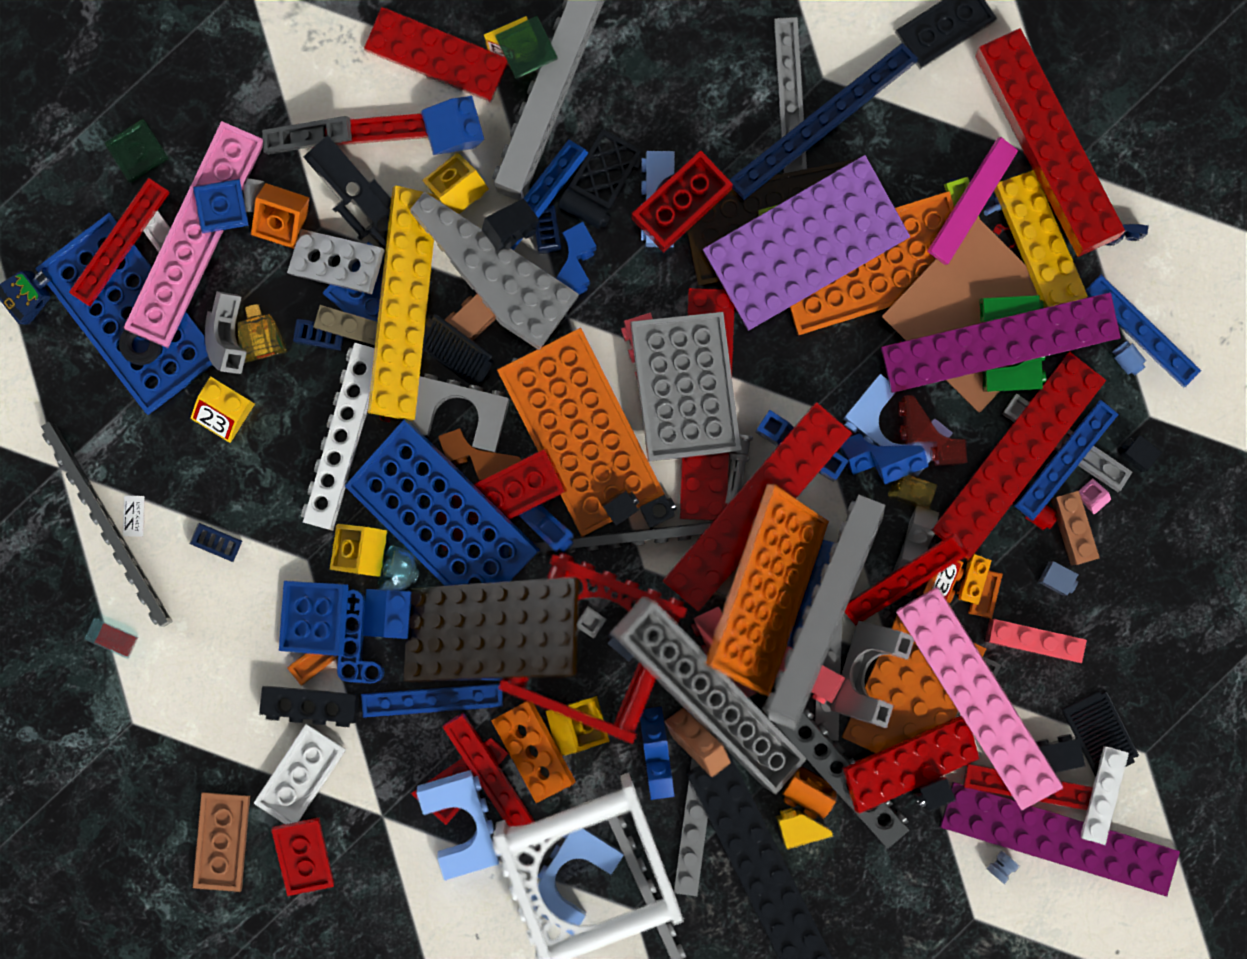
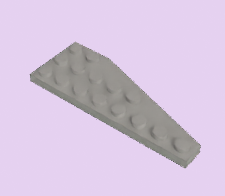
(511, 286)

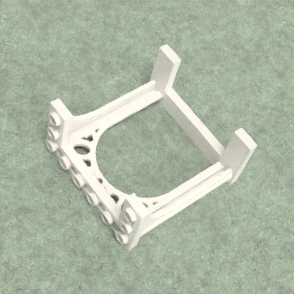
(514, 840)

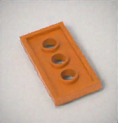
(527, 764)

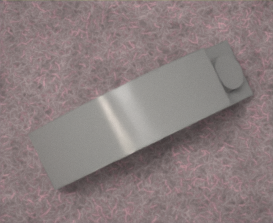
(220, 334)

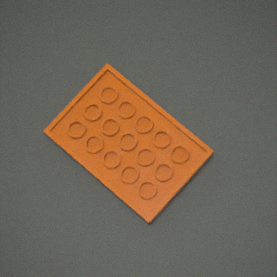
(913, 690)

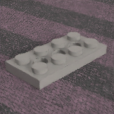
(341, 275)

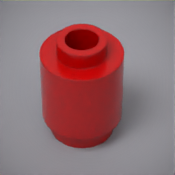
(1045, 518)

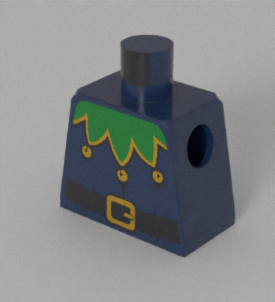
(25, 294)

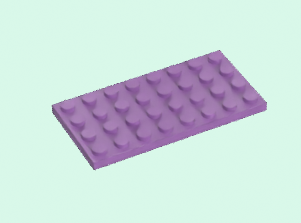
(806, 242)

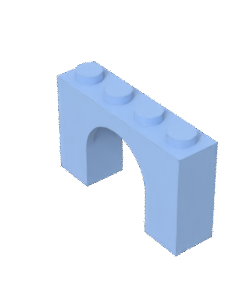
(865, 417)
(461, 792)
(577, 845)

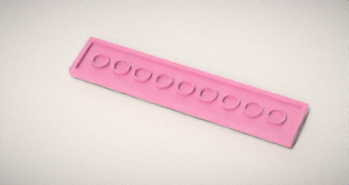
(185, 247)
(979, 698)

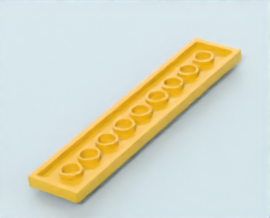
(401, 311)

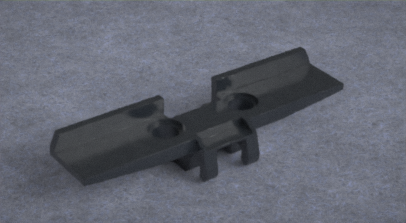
(337, 172)

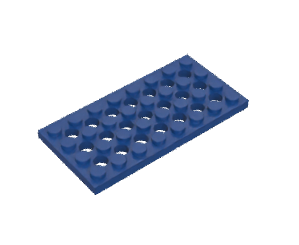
(108, 344)
(440, 501)

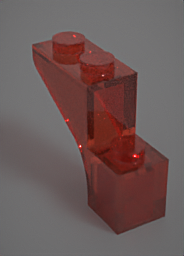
(920, 430)

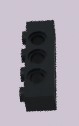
(272, 696)

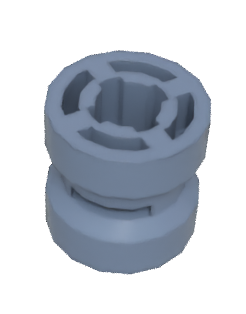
(1003, 867)

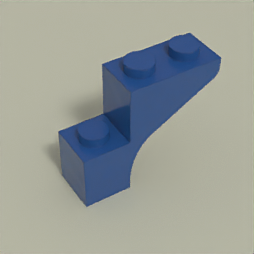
(580, 247)
(889, 461)
(548, 528)
(656, 753)

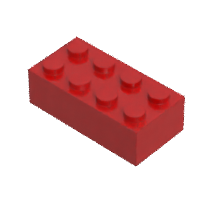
(682, 201)

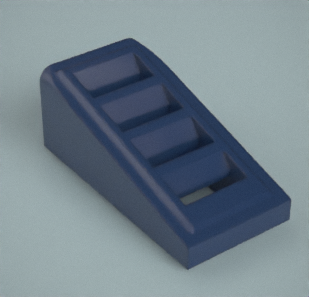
(548, 247)
(300, 323)
(197, 533)

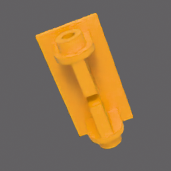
(976, 575)

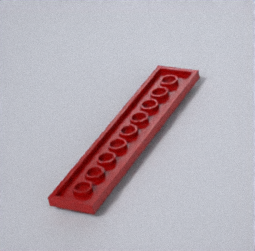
(1019, 453)
(706, 476)
(724, 541)

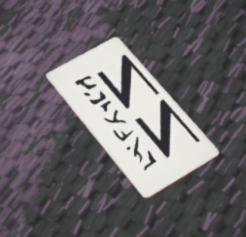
(133, 516)

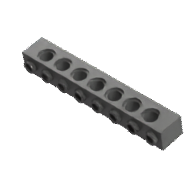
(887, 831)

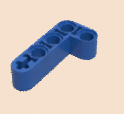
(357, 637)

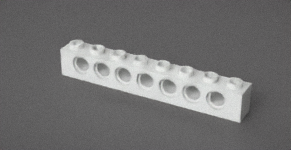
(327, 517)

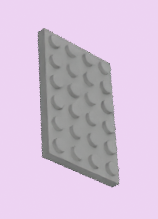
(685, 386)

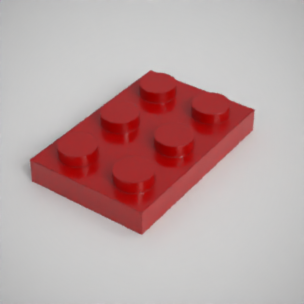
(303, 856)

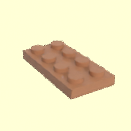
(221, 842)

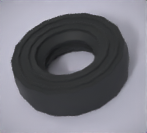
(138, 358)

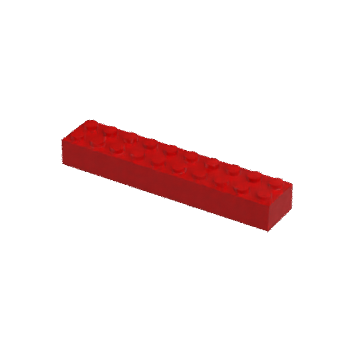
(1049, 142)

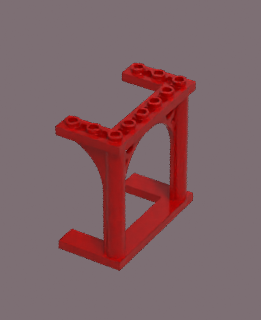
(642, 681)

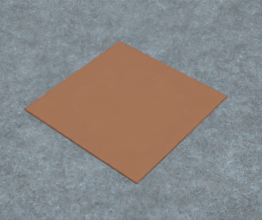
(950, 295)

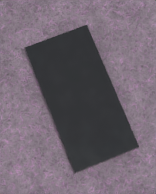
(944, 28)

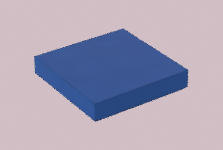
(220, 206)

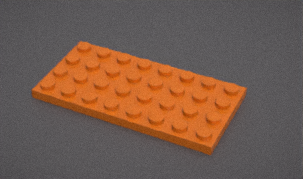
(883, 278)
(582, 426)
(767, 591)

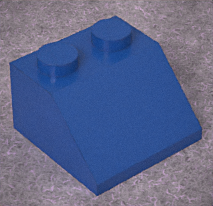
(453, 125)
(387, 613)

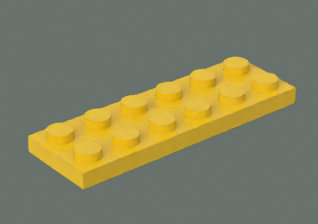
(1039, 240)

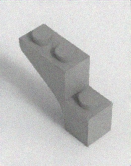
(918, 536)

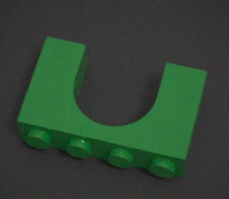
(1022, 375)

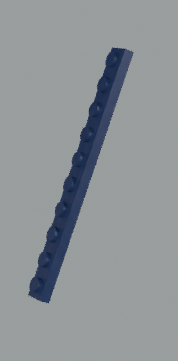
(823, 121)

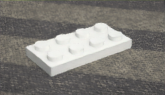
(300, 775)

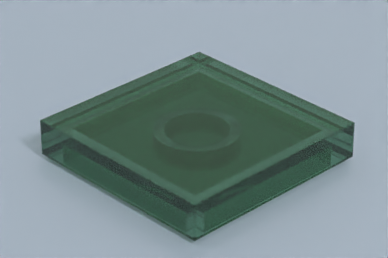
(526, 47)
(136, 150)

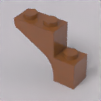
(485, 463)

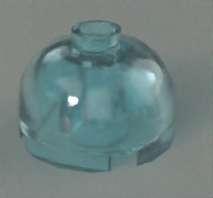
(398, 570)

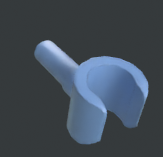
(996, 207)

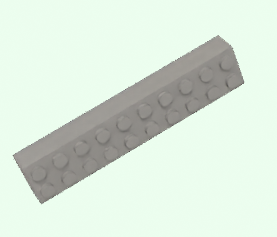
(545, 98)
(827, 610)
(708, 695)

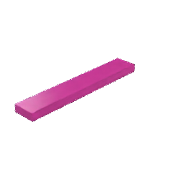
(972, 201)

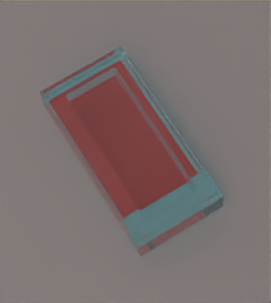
(111, 638)

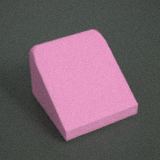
(1094, 496)

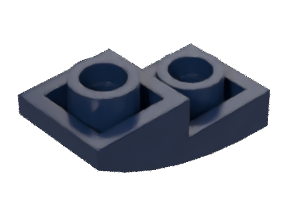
(1132, 232)

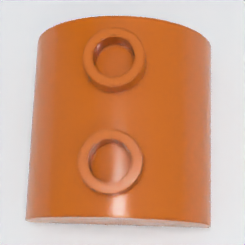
(809, 792)

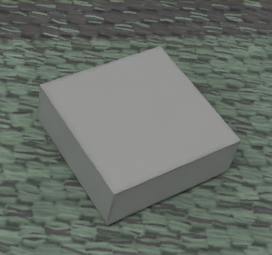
(590, 622)

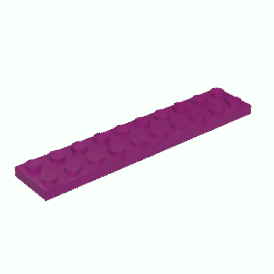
(1000, 342)
(1059, 840)

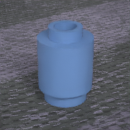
(1129, 358)

